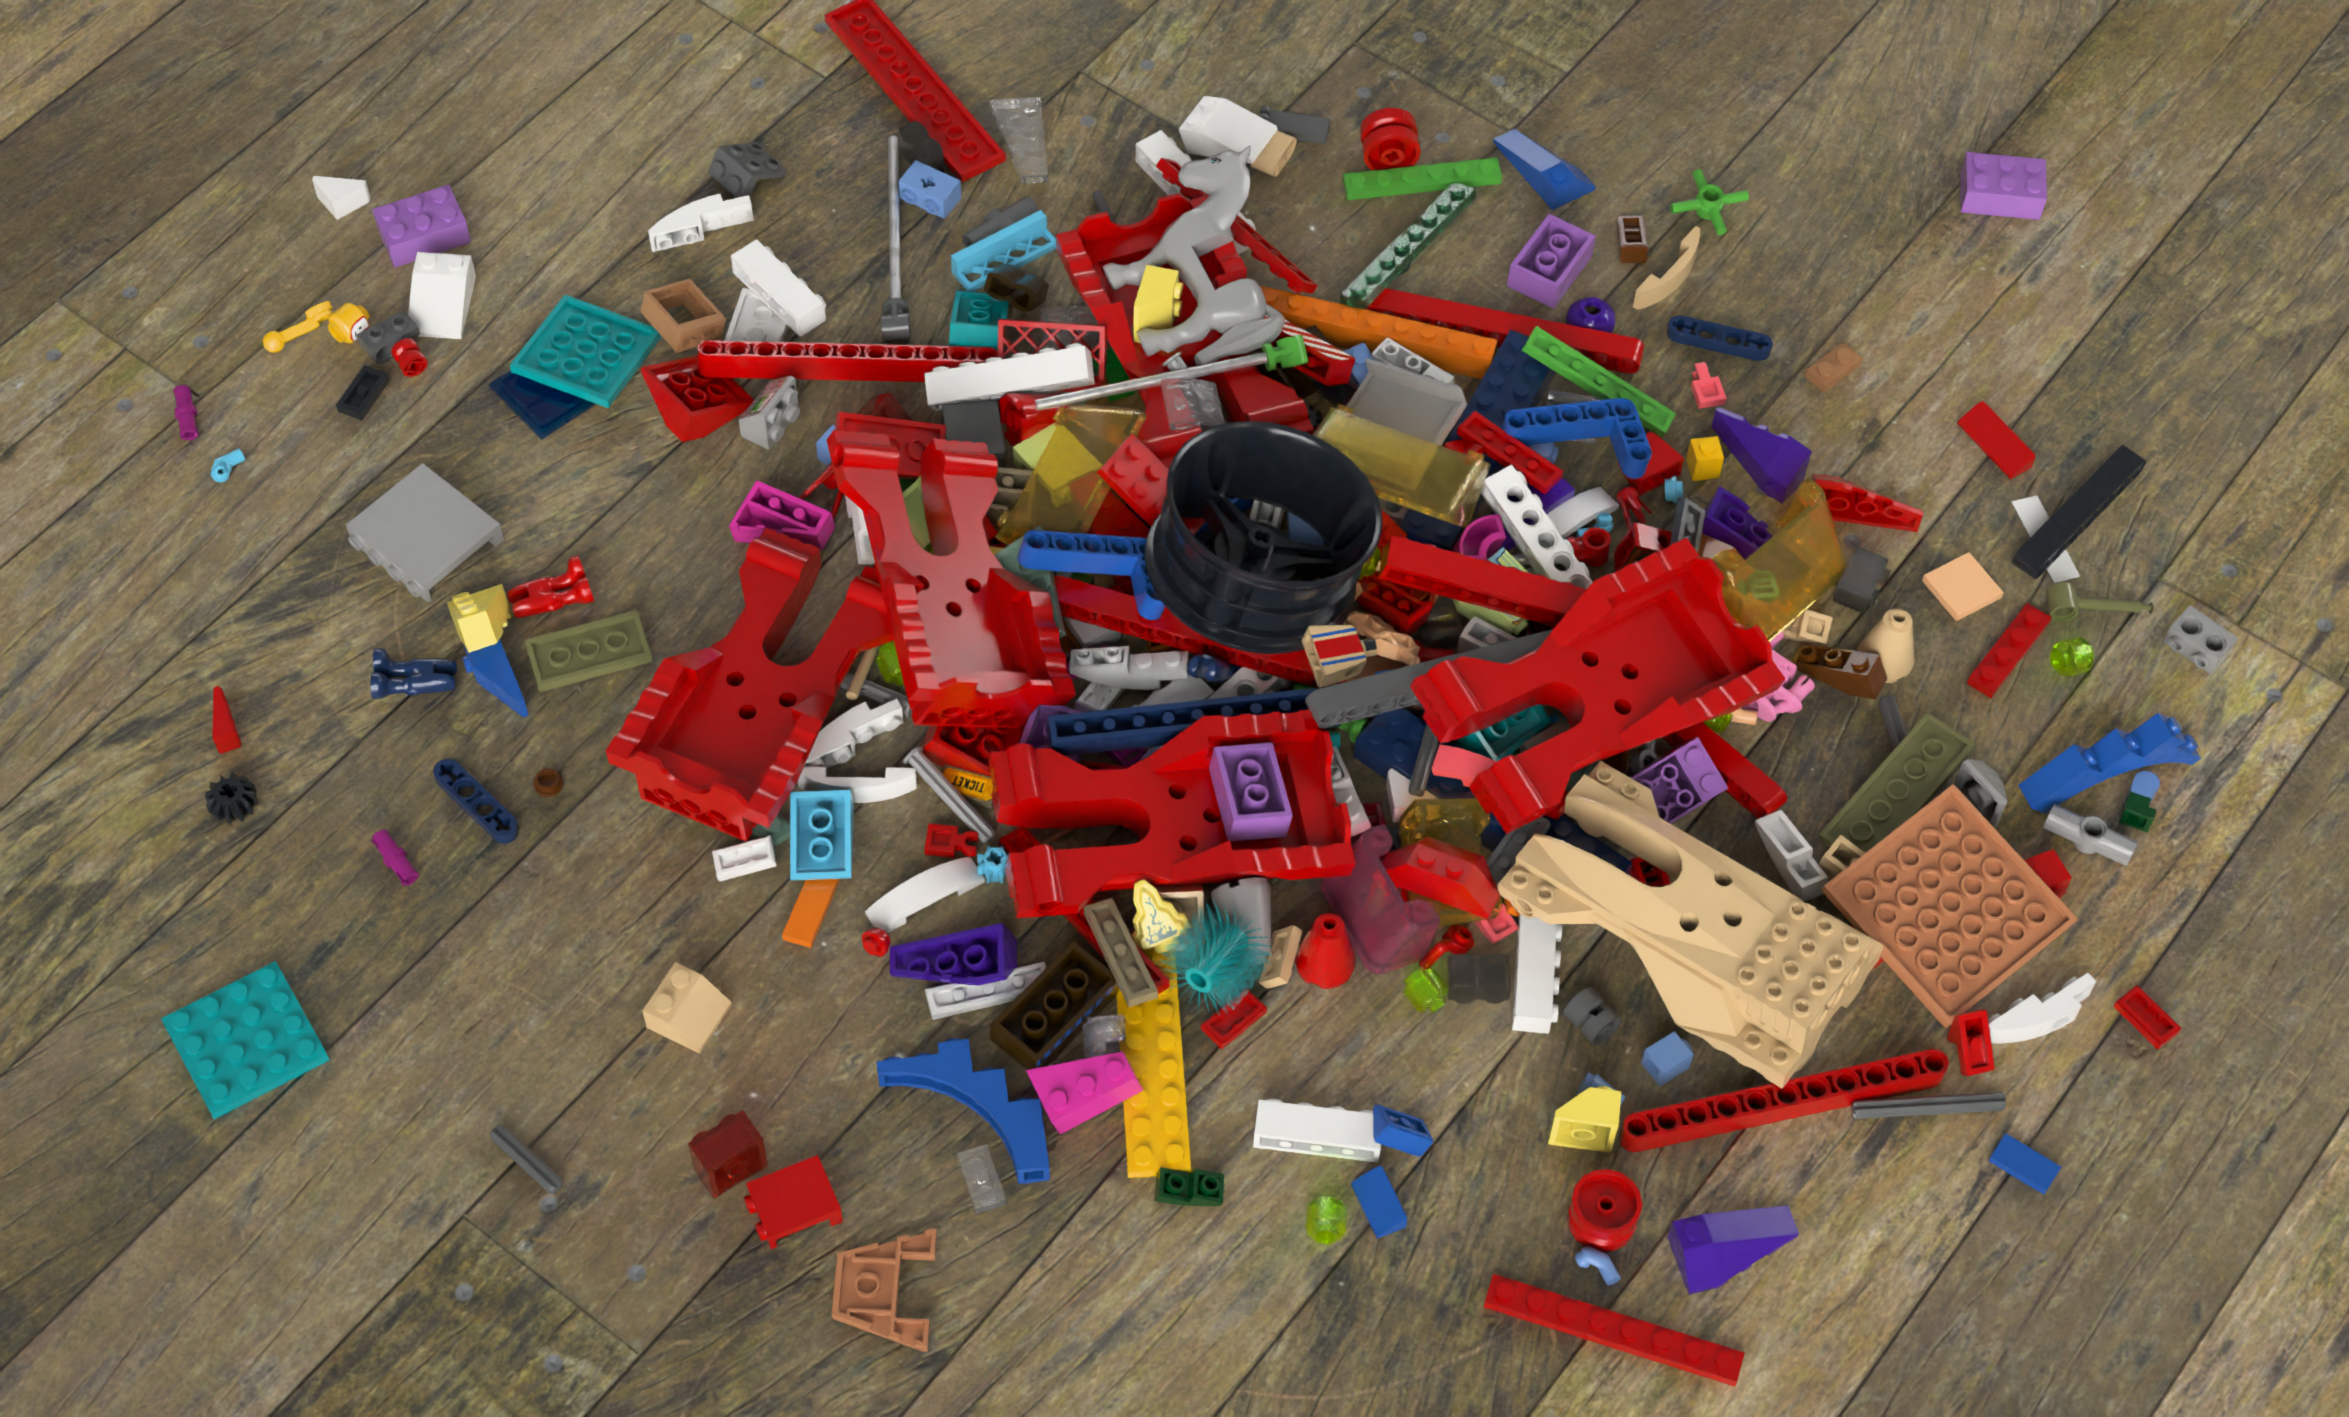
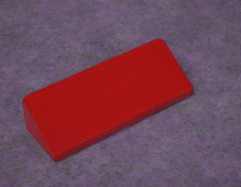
(1997, 440)

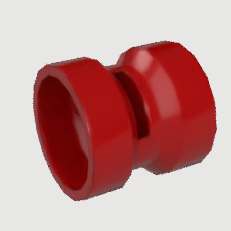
(409, 357)

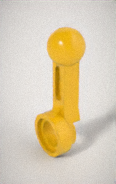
(275, 341)

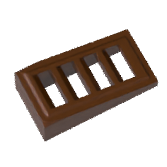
(1632, 241)

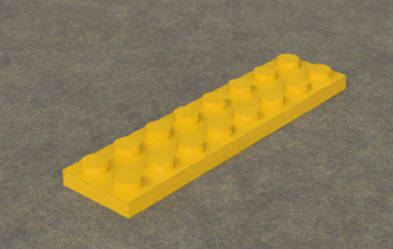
(1153, 1046)

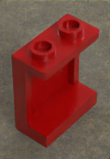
(792, 1200)

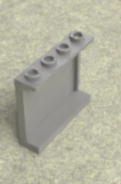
(1408, 402)
(422, 530)

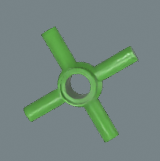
(1709, 202)

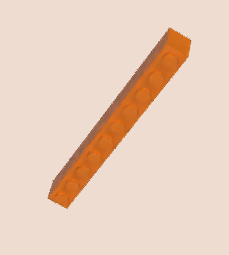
(1351, 326)

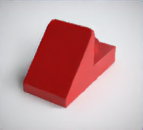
(1973, 1042)

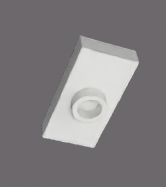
(1097, 697)
(744, 858)

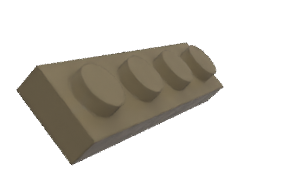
(1120, 952)

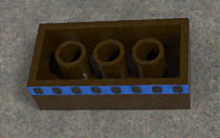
(1054, 1008)

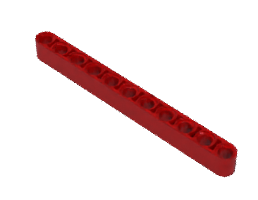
(1606, 349)
(831, 360)
(1119, 613)
(1744, 780)
(1774, 1110)

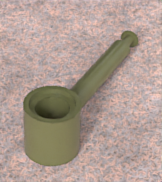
(2064, 603)

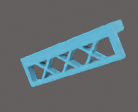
(999, 247)

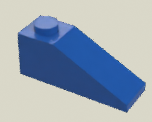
(496, 675)

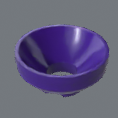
(1580, 317)

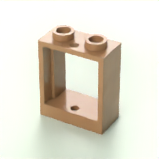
(681, 337)

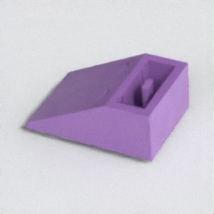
(1681, 779)

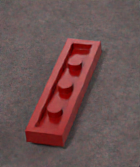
(1508, 450)
(2009, 650)

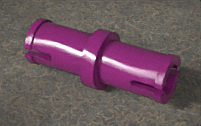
(185, 412)
(395, 857)

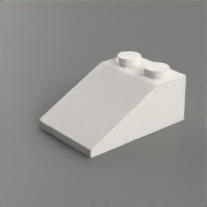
(1224, 126)
(441, 294)

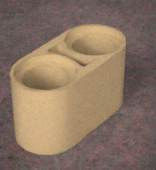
(1275, 154)

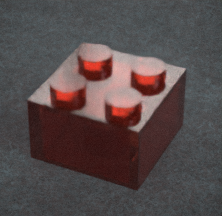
(727, 1153)

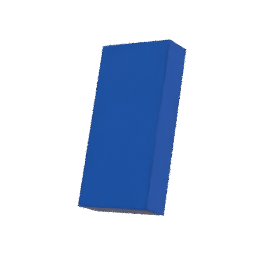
(2024, 1164)

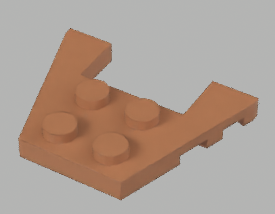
(869, 1288)

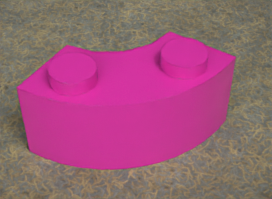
(1481, 537)

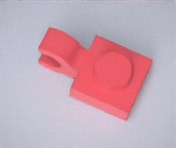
(1706, 389)

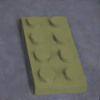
(588, 651)

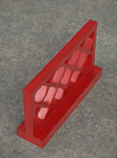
(1100, 379)

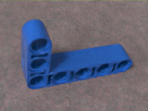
(1583, 421)
(1093, 555)

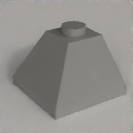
(1983, 789)

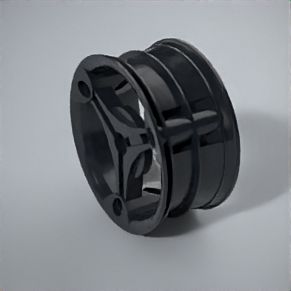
(1245, 585)

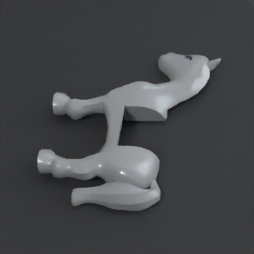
(1233, 309)

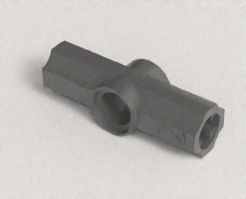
(1000, 219)

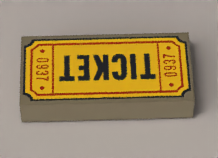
(972, 786)

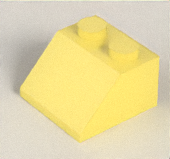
(1157, 299)
(1588, 1120)

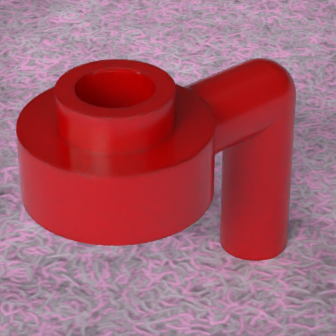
(1455, 939)

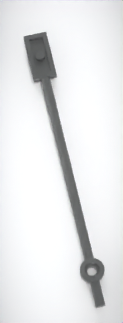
(1687, 524)

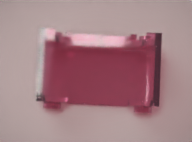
(1377, 919)

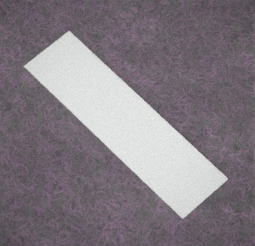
(2033, 517)

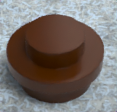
(548, 782)

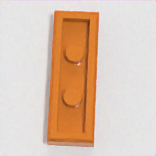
(809, 911)

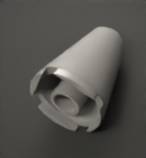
(1252, 899)

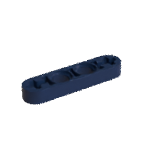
(1718, 341)
(476, 800)

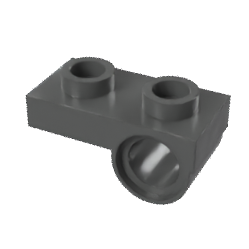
(381, 337)

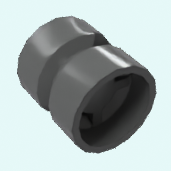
(1589, 1012)

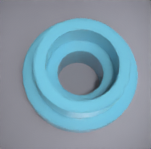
(1673, 489)

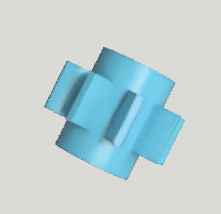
(992, 864)

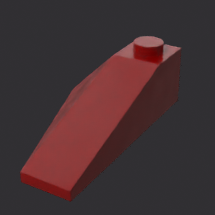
(1862, 506)

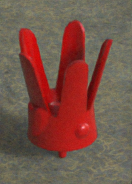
(1629, 499)

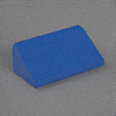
(1400, 1131)
(1379, 1202)

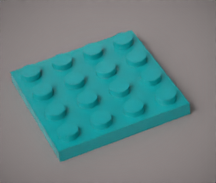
(586, 351)
(245, 1039)

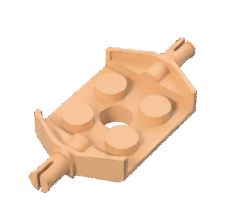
(1388, 642)

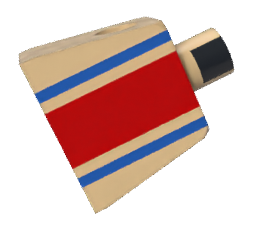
(1336, 652)

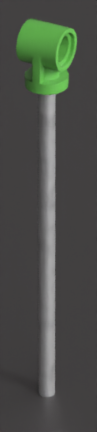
(1289, 353)

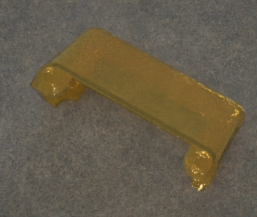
(1408, 467)
(1064, 485)
(1786, 570)

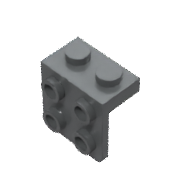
(741, 165)

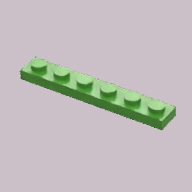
(1421, 178)
(1596, 379)

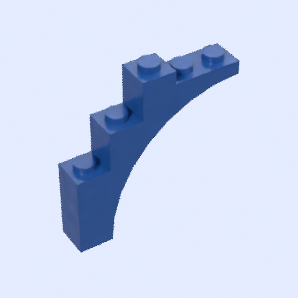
(2118, 752)
(985, 1092)

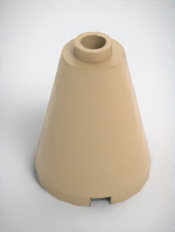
(1894, 643)

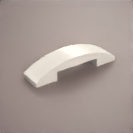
(1580, 511)
(863, 789)
(921, 891)

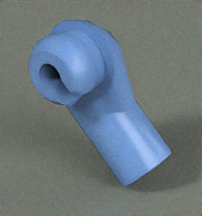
(1601, 1260)

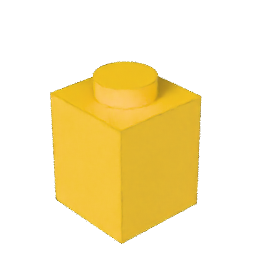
(1705, 458)

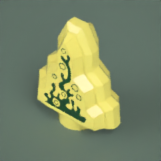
(1155, 919)

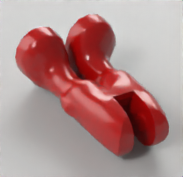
(543, 595)

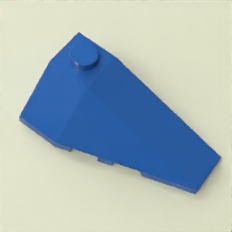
(1545, 171)

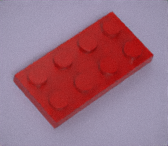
(906, 435)
(1140, 481)

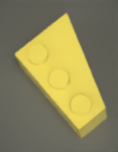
(480, 616)

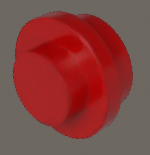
(876, 942)

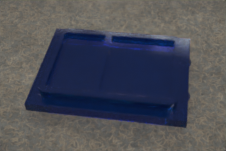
(537, 404)

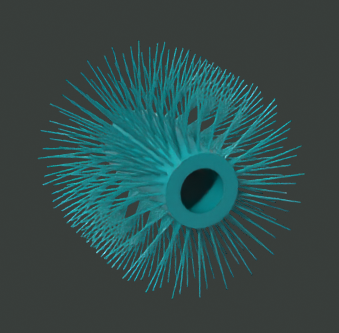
(1216, 958)

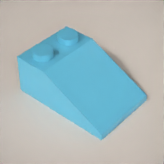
(821, 834)

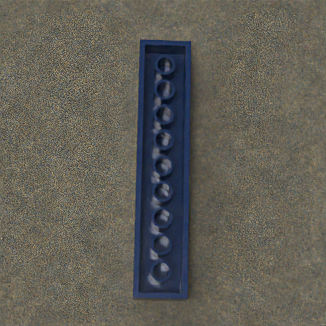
(1509, 384)
(1394, 743)

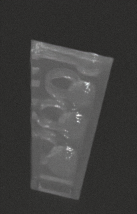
(1023, 135)

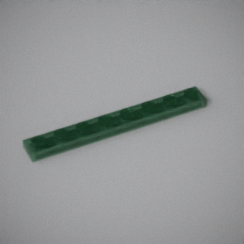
(1407, 246)

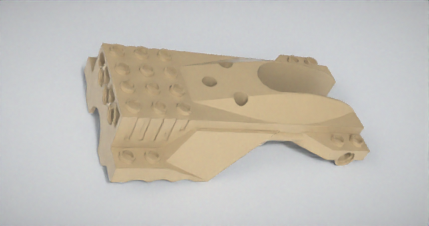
(1720, 942)

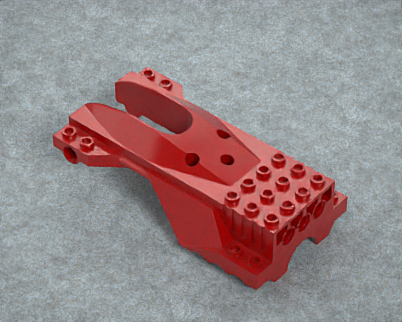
(1242, 391)
(964, 629)
(1623, 666)
(724, 724)
(1172, 811)

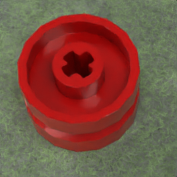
(1390, 139)
(1604, 1210)

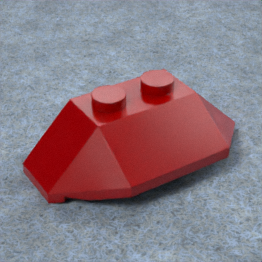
(1395, 603)
(1444, 875)

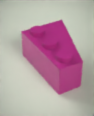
(782, 513)
(1083, 1088)

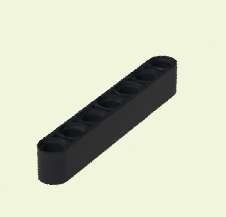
(2079, 512)

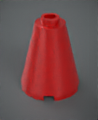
(1021, 416)
(1326, 953)

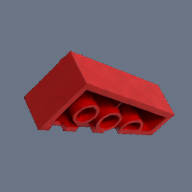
(1117, 520)

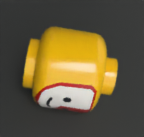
(348, 322)

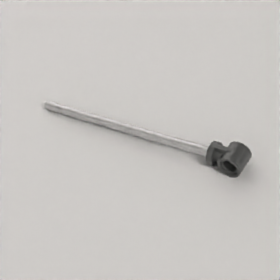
(895, 316)

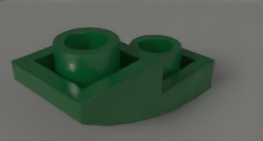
(1189, 1189)

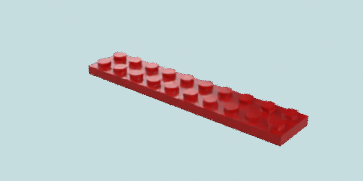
(915, 87)

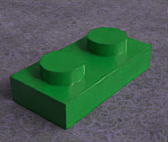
(1114, 373)

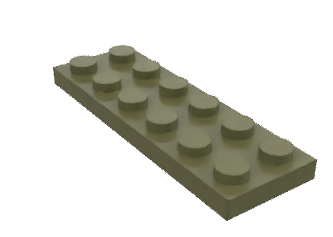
(1900, 784)

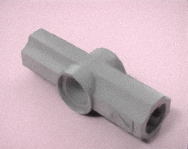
(2104, 841)

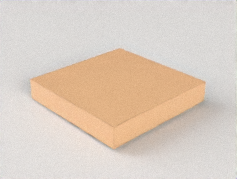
(1962, 586)

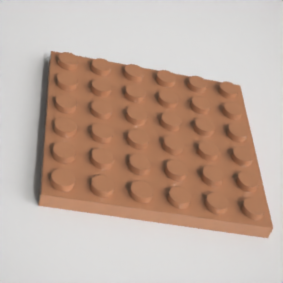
(1949, 905)

